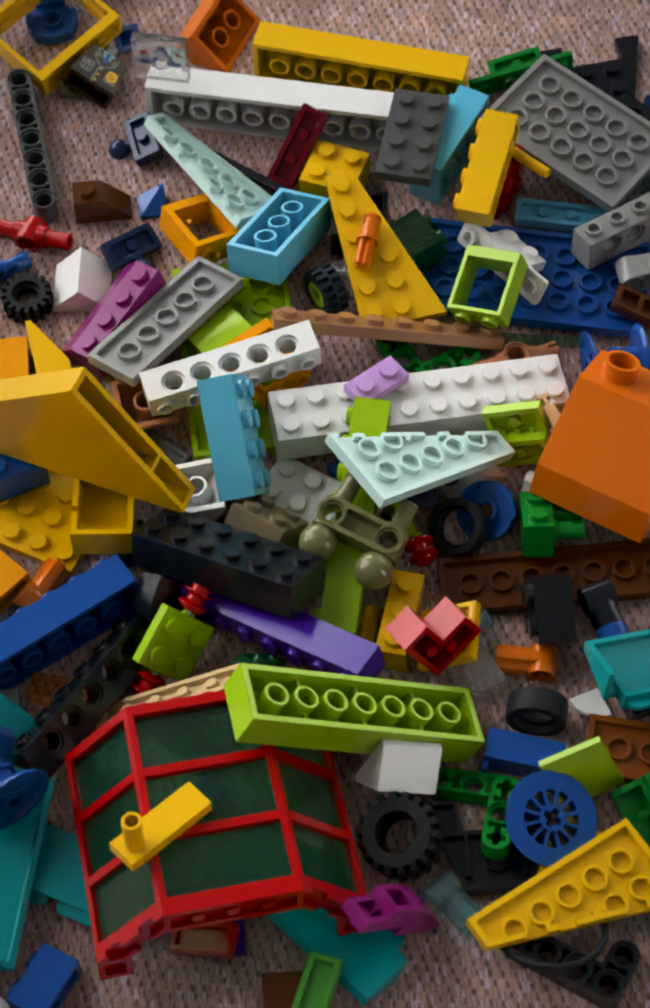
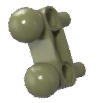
(361, 532)

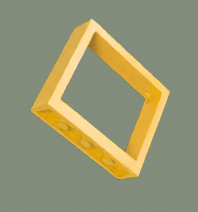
(48, 77)

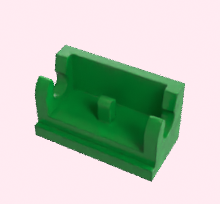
(634, 804)

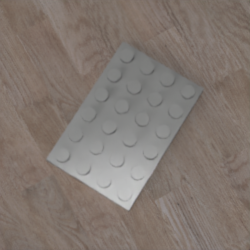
(579, 132)

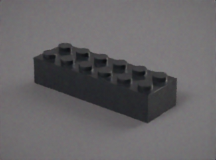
(229, 561)

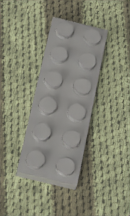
(165, 320)

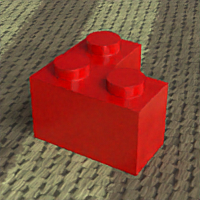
(435, 638)

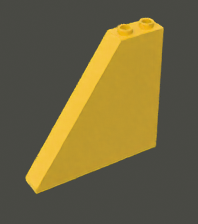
(81, 431)

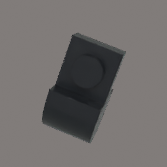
(151, 593)

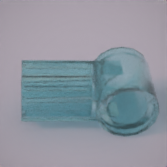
(449, 898)

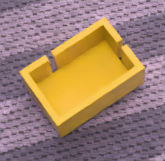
(101, 520)

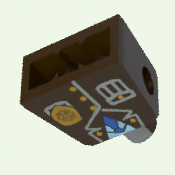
(96, 74)

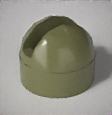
(66, 93)

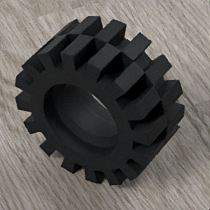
(25, 285)

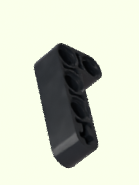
(595, 972)

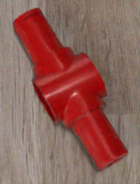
(34, 234)

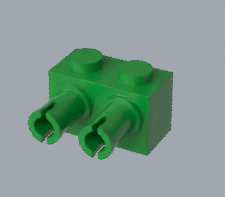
(543, 524)

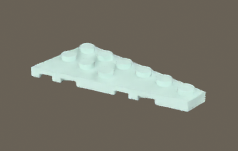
(221, 182)
(411, 463)

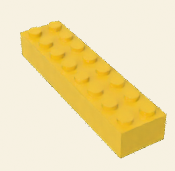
(354, 61)

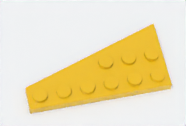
(393, 281)
(585, 888)

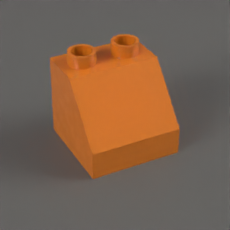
(602, 447)

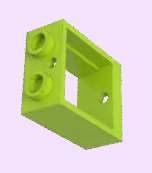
(490, 259)

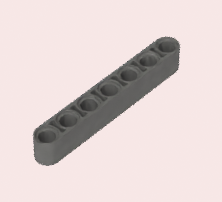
(32, 145)

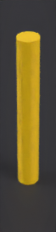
(531, 163)

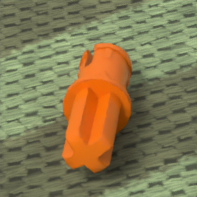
(367, 240)

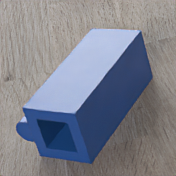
(517, 752)

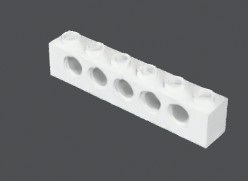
(239, 356)

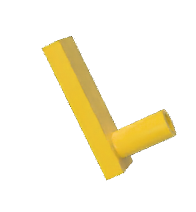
(149, 834)

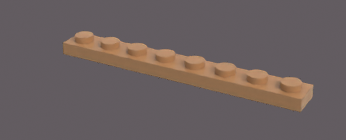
(396, 329)

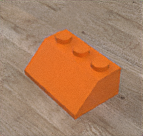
(219, 33)

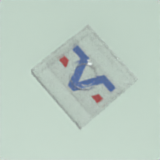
(160, 57)

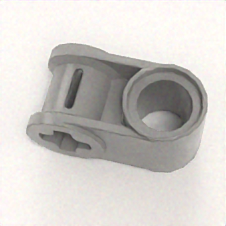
(634, 271)

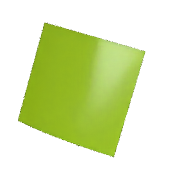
(217, 330)
(522, 426)
(588, 764)

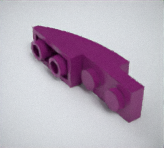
(390, 908)

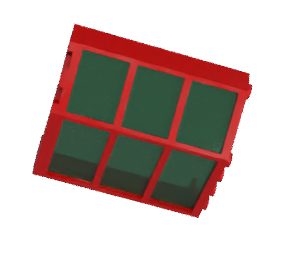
(264, 849)

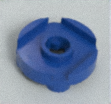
(61, 31)
(504, 508)

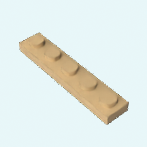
(210, 681)

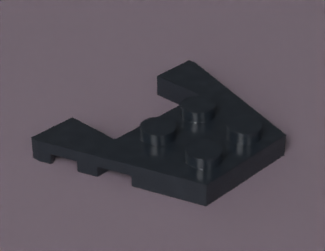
(611, 76)
(475, 870)

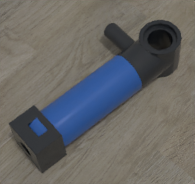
(600, 605)

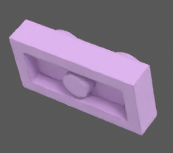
(377, 380)

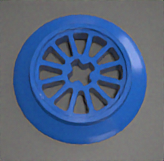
(573, 794)

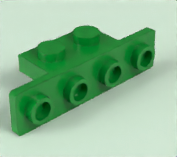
(509, 68)

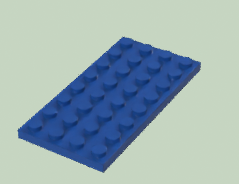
(573, 299)

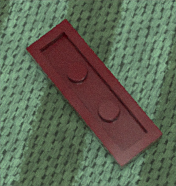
(298, 146)

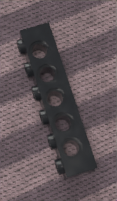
(82, 715)

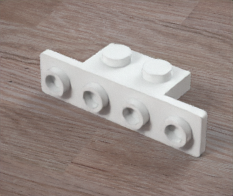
(533, 283)

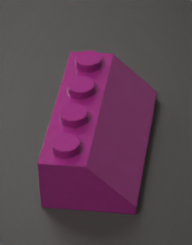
(123, 298)

